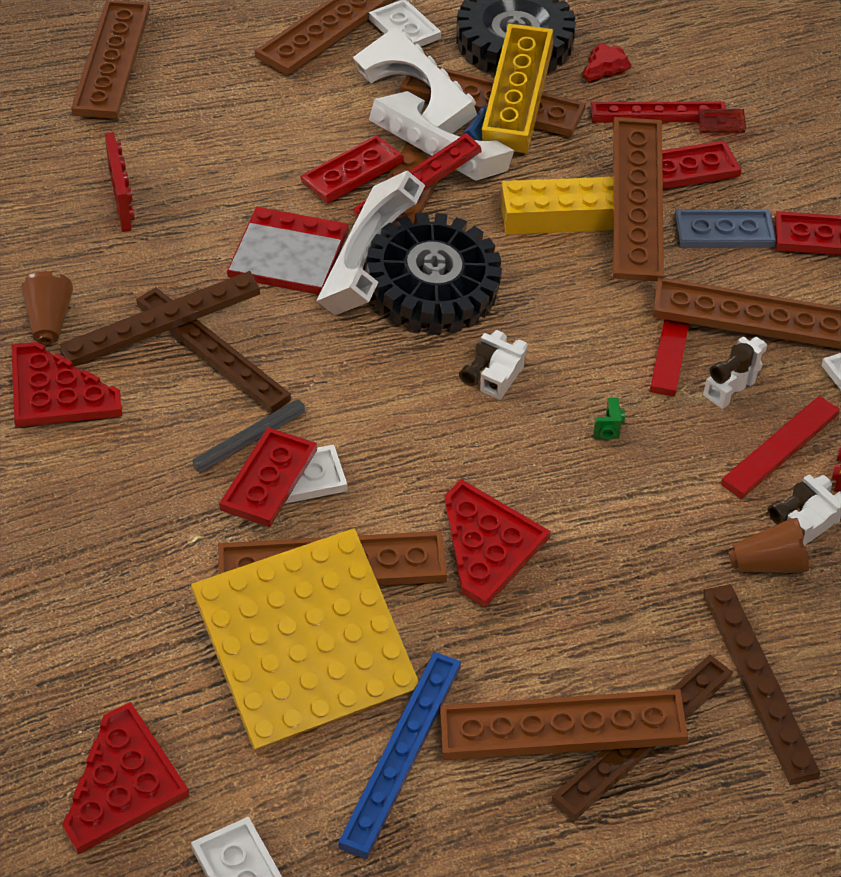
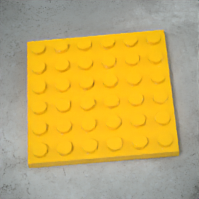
(304, 638)

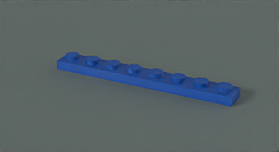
(399, 756)

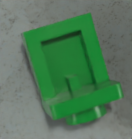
(609, 426)

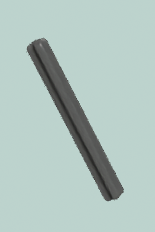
(248, 436)

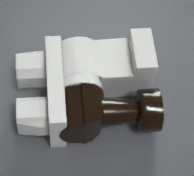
(501, 361)
(736, 372)
(816, 504)

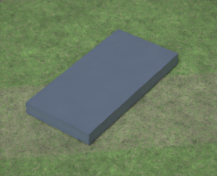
(724, 228)

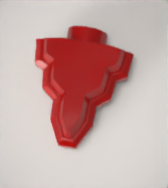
(605, 62)

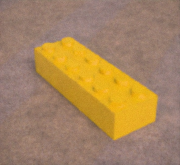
(518, 86)
(557, 205)

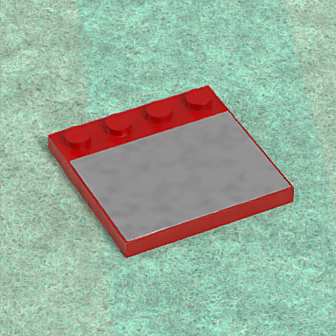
(289, 250)

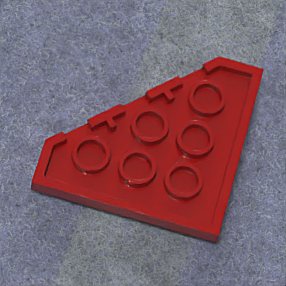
(54, 391)
(488, 541)
(122, 782)

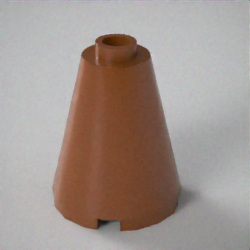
(46, 304)
(772, 550)

